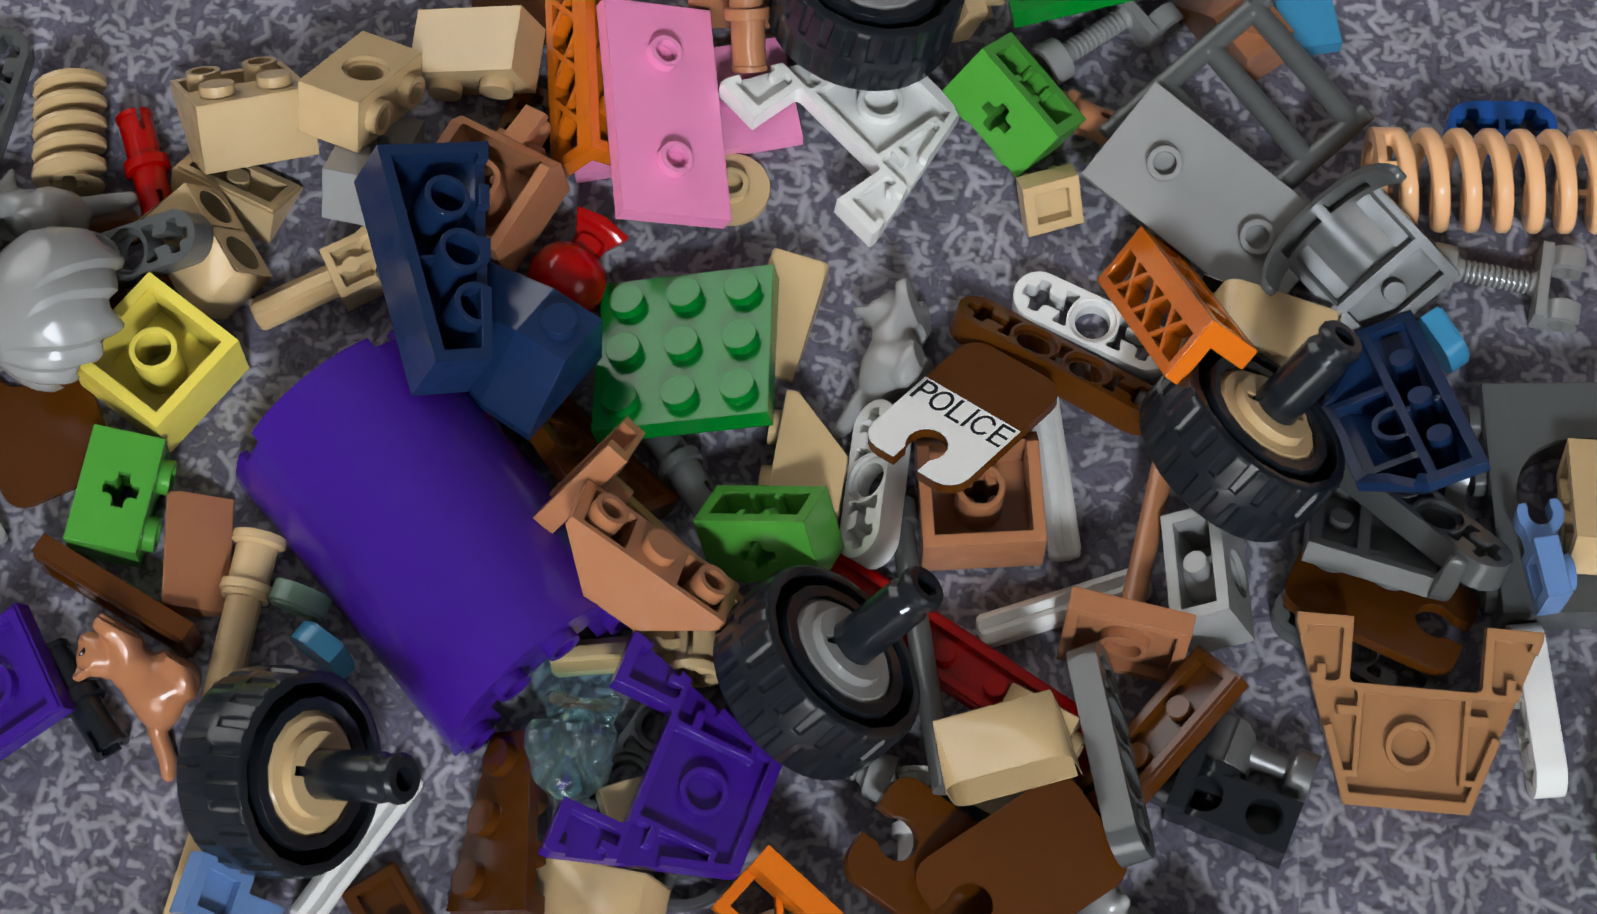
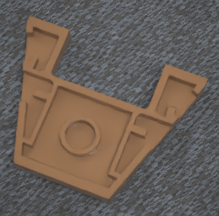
(1412, 742)

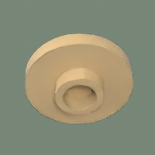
(747, 188)

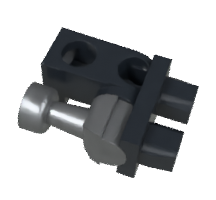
(1219, 803)

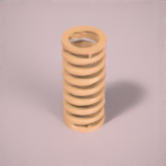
(1503, 152)

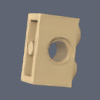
(360, 91)

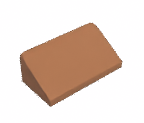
(196, 552)

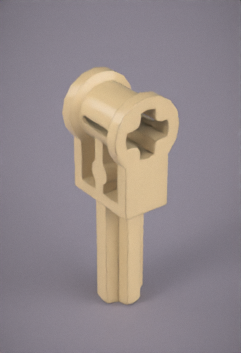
(347, 275)
(679, 649)

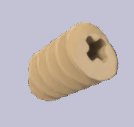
(69, 131)

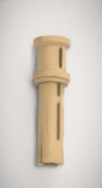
(245, 594)

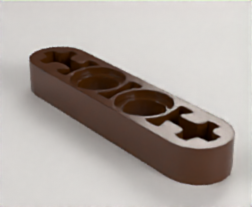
(1108, 394)

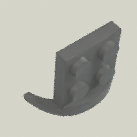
(1360, 251)
(1357, 543)

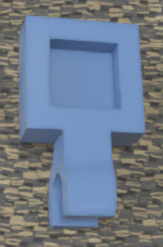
(1547, 570)
(215, 889)

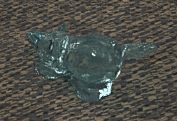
(574, 746)

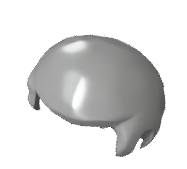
(56, 304)

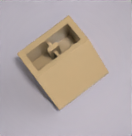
(241, 115)

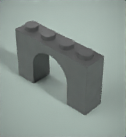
(1517, 430)

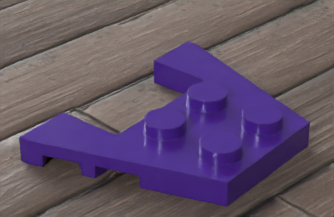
(696, 794)

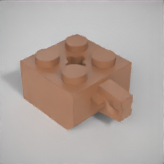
(521, 181)
(990, 534)

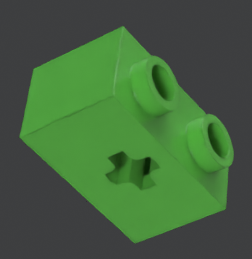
(1013, 104)
(115, 463)
(768, 528)

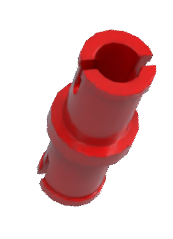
(145, 161)

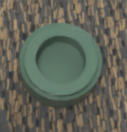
(300, 600)

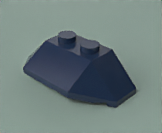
(1401, 416)

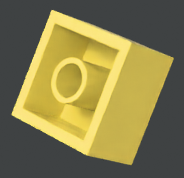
(164, 363)

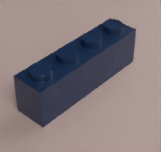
(432, 257)

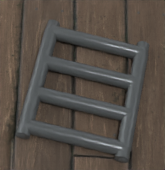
(1212, 50)

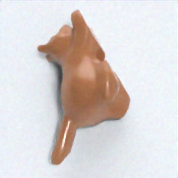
(152, 682)

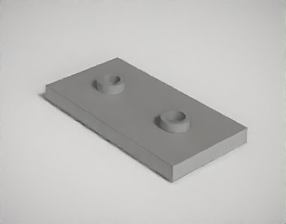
(1195, 189)

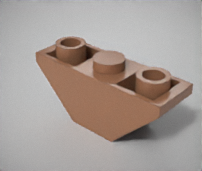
(642, 570)

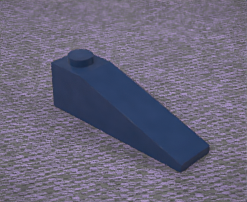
(539, 351)

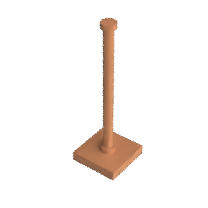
(1136, 635)

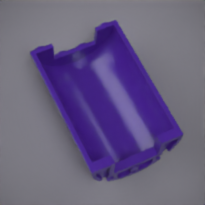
(421, 535)

